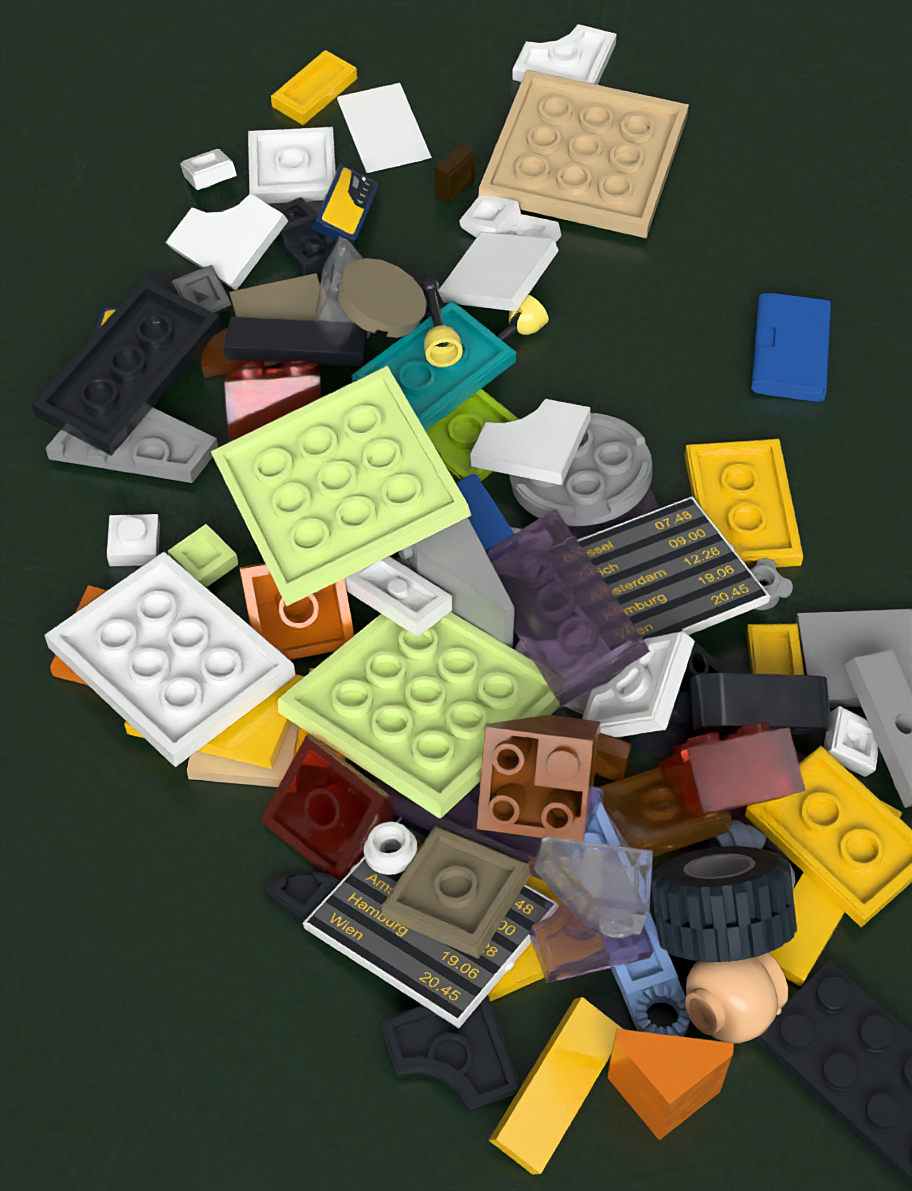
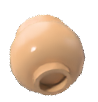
(735, 997)

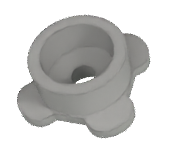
(776, 585)

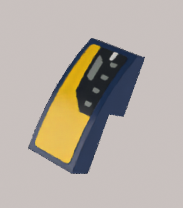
(345, 205)

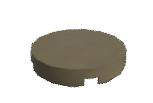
(381, 297)

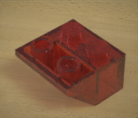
(266, 394)
(733, 772)

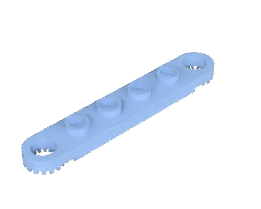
(649, 979)

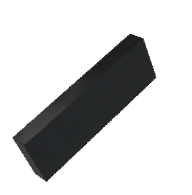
(295, 340)

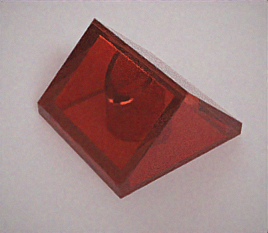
(326, 809)

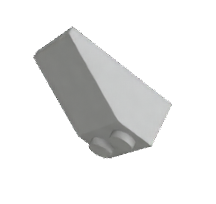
(462, 568)

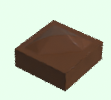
(612, 757)

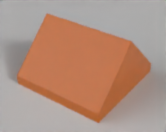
(304, 628)
(667, 1075)

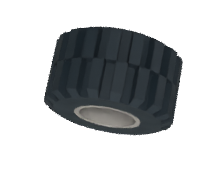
(724, 903)

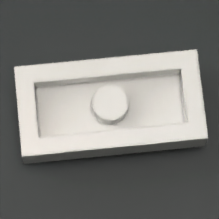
(400, 595)

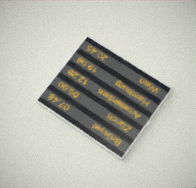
(673, 571)
(414, 963)

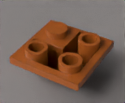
(538, 776)

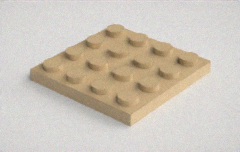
(585, 153)

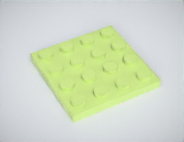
(339, 485)
(418, 704)

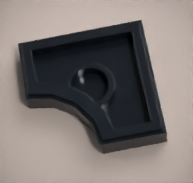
(465, 1059)

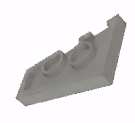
(155, 448)

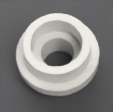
(389, 837)

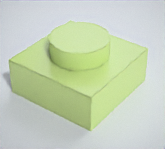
(204, 555)

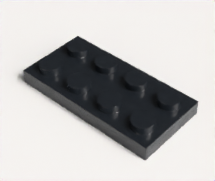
(126, 366)
(850, 1061)

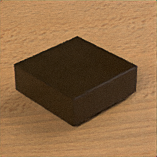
(455, 173)

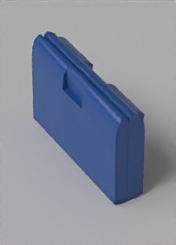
(791, 347)

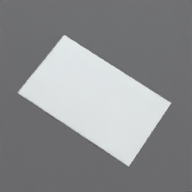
(383, 127)

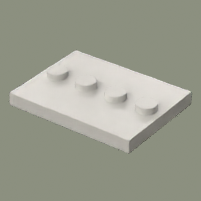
(170, 657)

